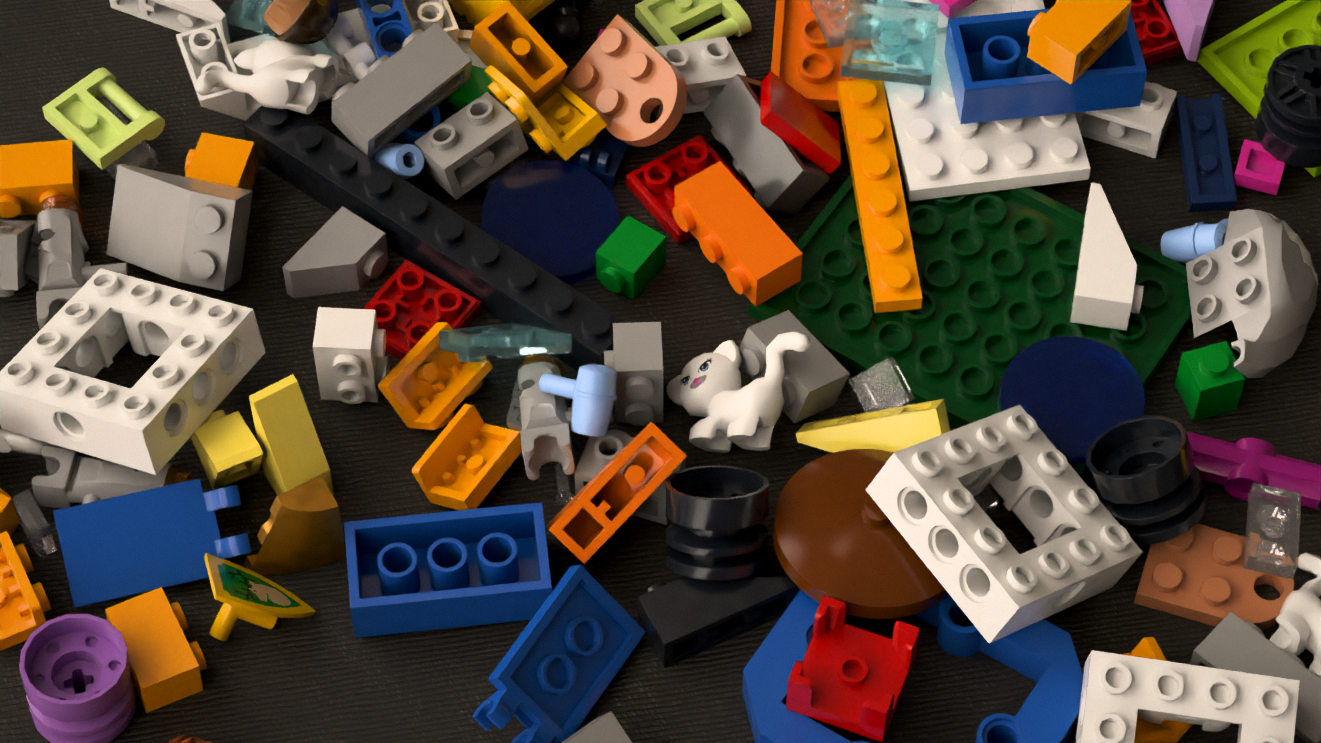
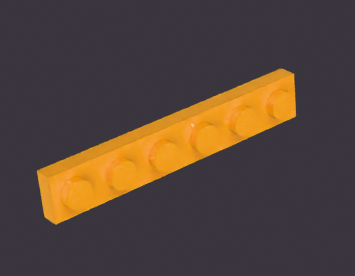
(879, 196)

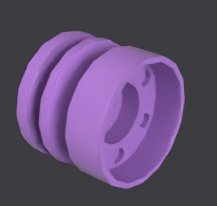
(78, 680)

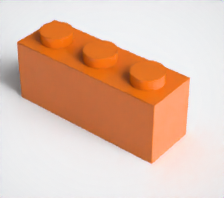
(737, 234)

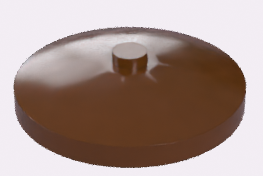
(844, 545)

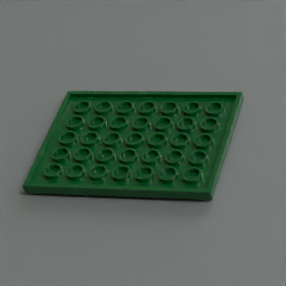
(992, 282)

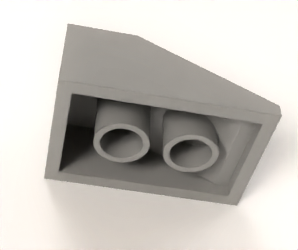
(179, 226)

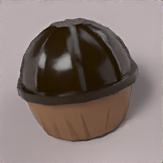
(302, 19)

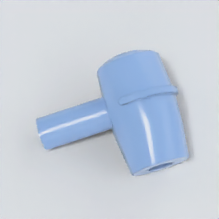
(402, 159)
(1193, 241)
(591, 394)

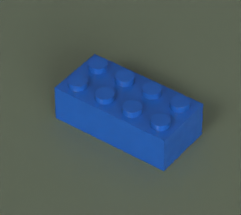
(999, 82)
(447, 569)

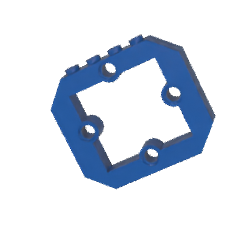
(1036, 651)

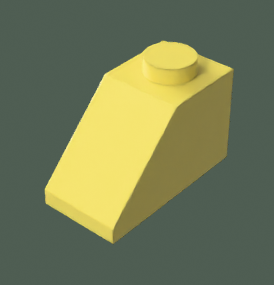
(227, 449)

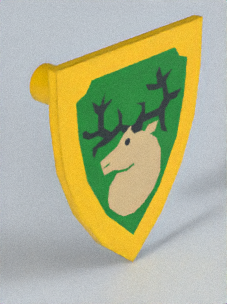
(249, 598)

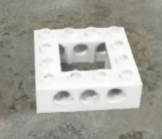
(202, 353)
(932, 505)
(1159, 690)

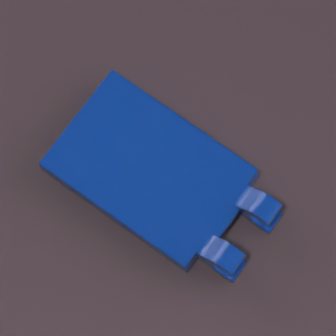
(144, 540)
(561, 661)

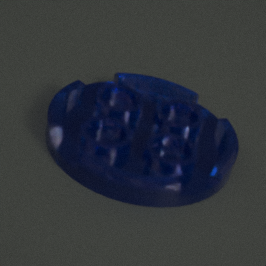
(551, 216)
(1072, 391)

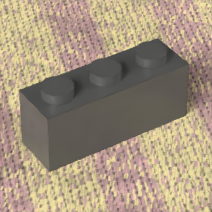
(776, 170)

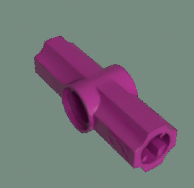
(1252, 462)

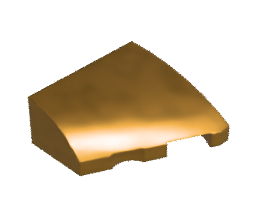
(300, 532)

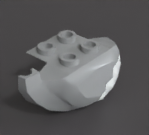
(1261, 284)

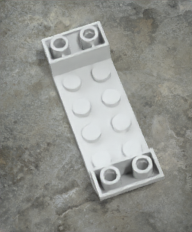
(207, 50)

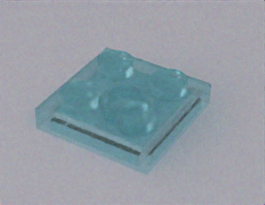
(890, 41)

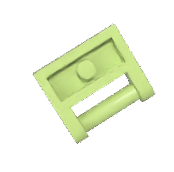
(673, 17)
(93, 126)

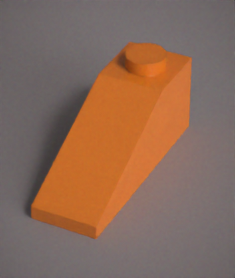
(616, 492)

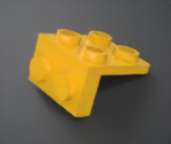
(555, 122)

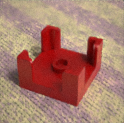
(851, 673)

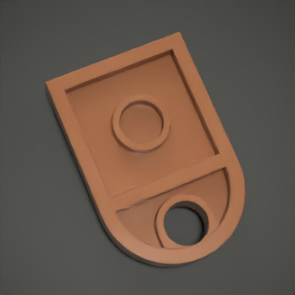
(625, 81)
(1205, 580)

